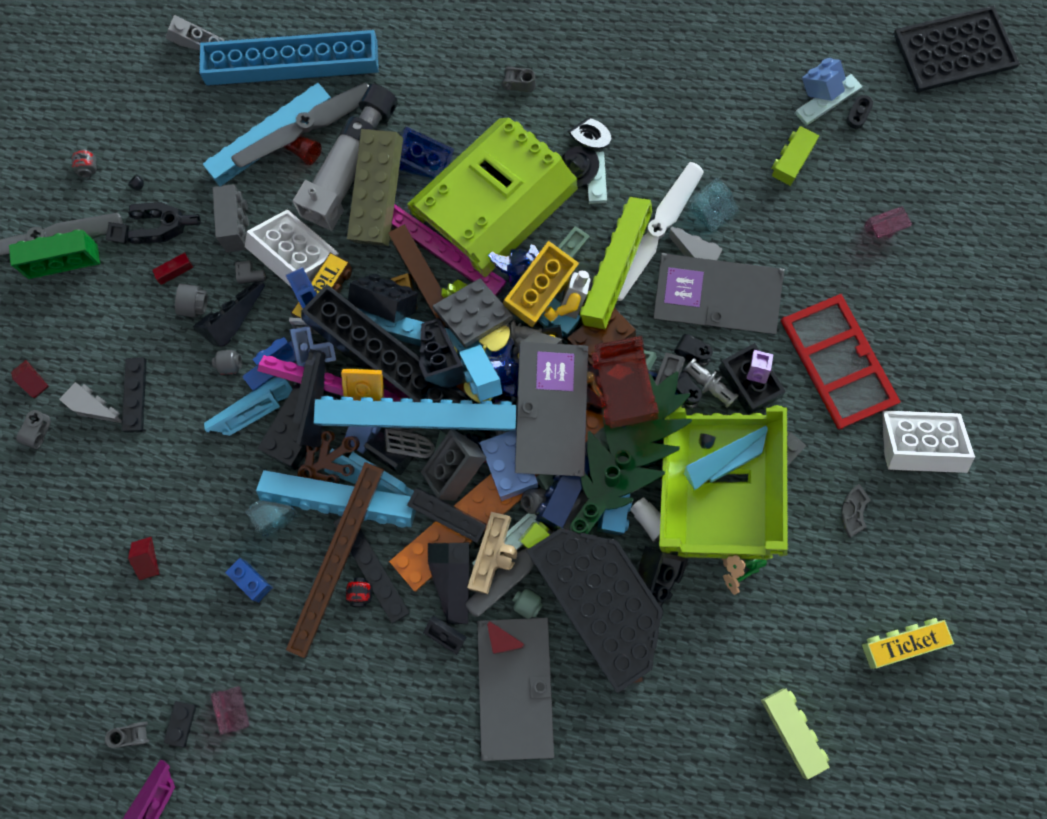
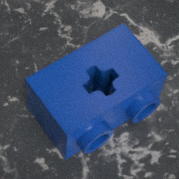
(249, 580)

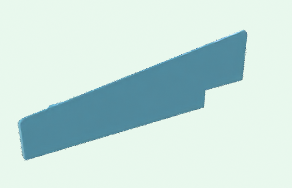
(250, 407)
(726, 459)

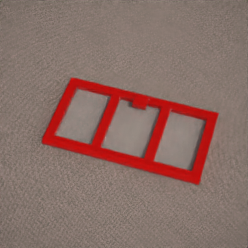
(840, 361)

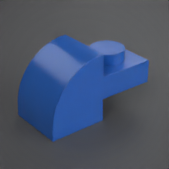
(301, 286)

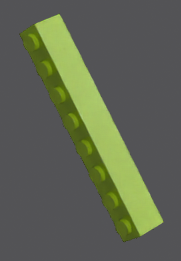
(616, 263)

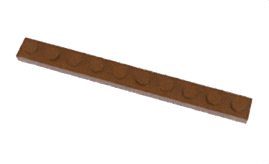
(335, 560)

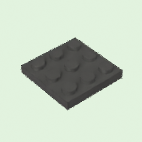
(472, 312)

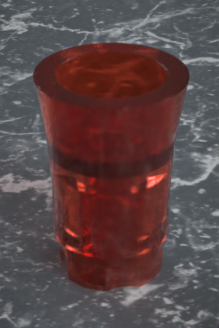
(305, 149)

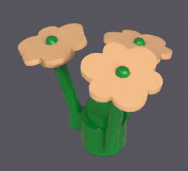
(736, 568)

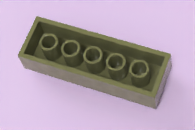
(375, 187)

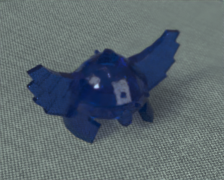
(515, 263)
(506, 368)

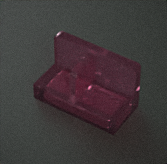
(888, 223)
(230, 710)

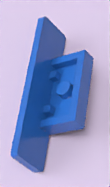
(279, 349)

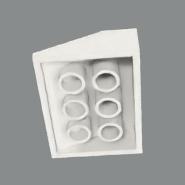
(287, 245)
(926, 442)

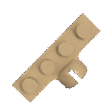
(492, 553)

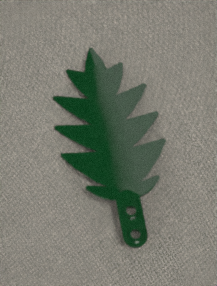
(617, 471)

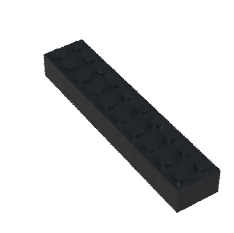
(373, 348)

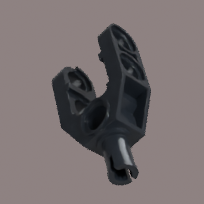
(166, 230)

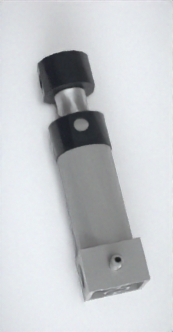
(322, 198)

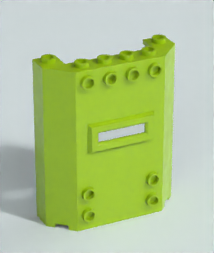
(479, 210)
(726, 516)

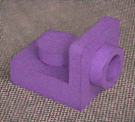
(760, 366)

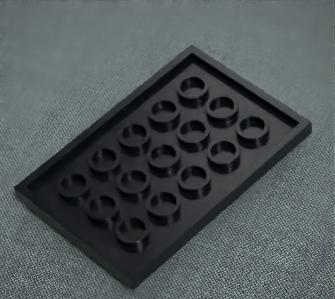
(956, 48)

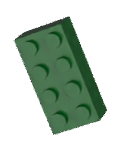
(54, 254)

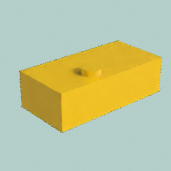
(540, 284)

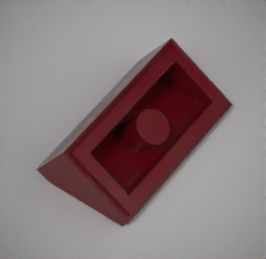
(172, 268)

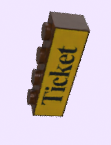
(332, 272)

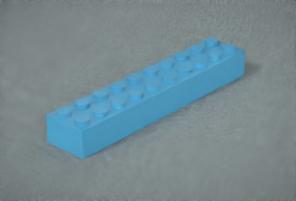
(289, 57)

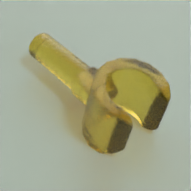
(591, 379)

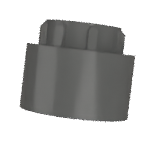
(190, 300)

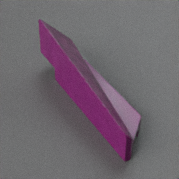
(153, 795)

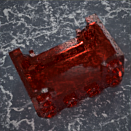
(624, 382)

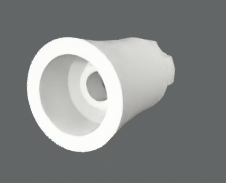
(648, 517)

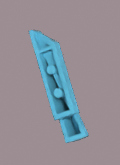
(387, 483)

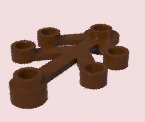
(325, 459)

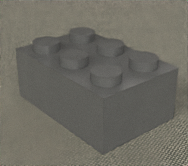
(230, 217)

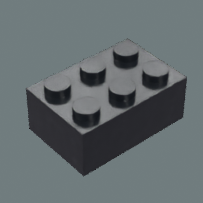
(383, 297)
(751, 394)

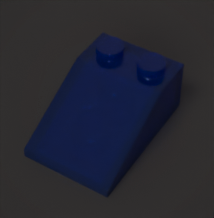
(423, 154)

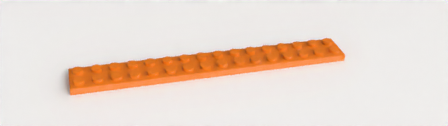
(479, 503)

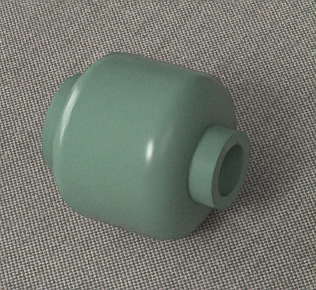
(527, 603)

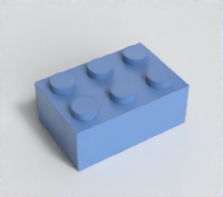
(501, 463)

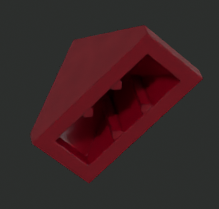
(29, 379)
(143, 558)
(502, 641)

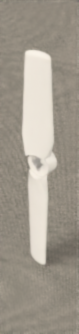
(666, 215)

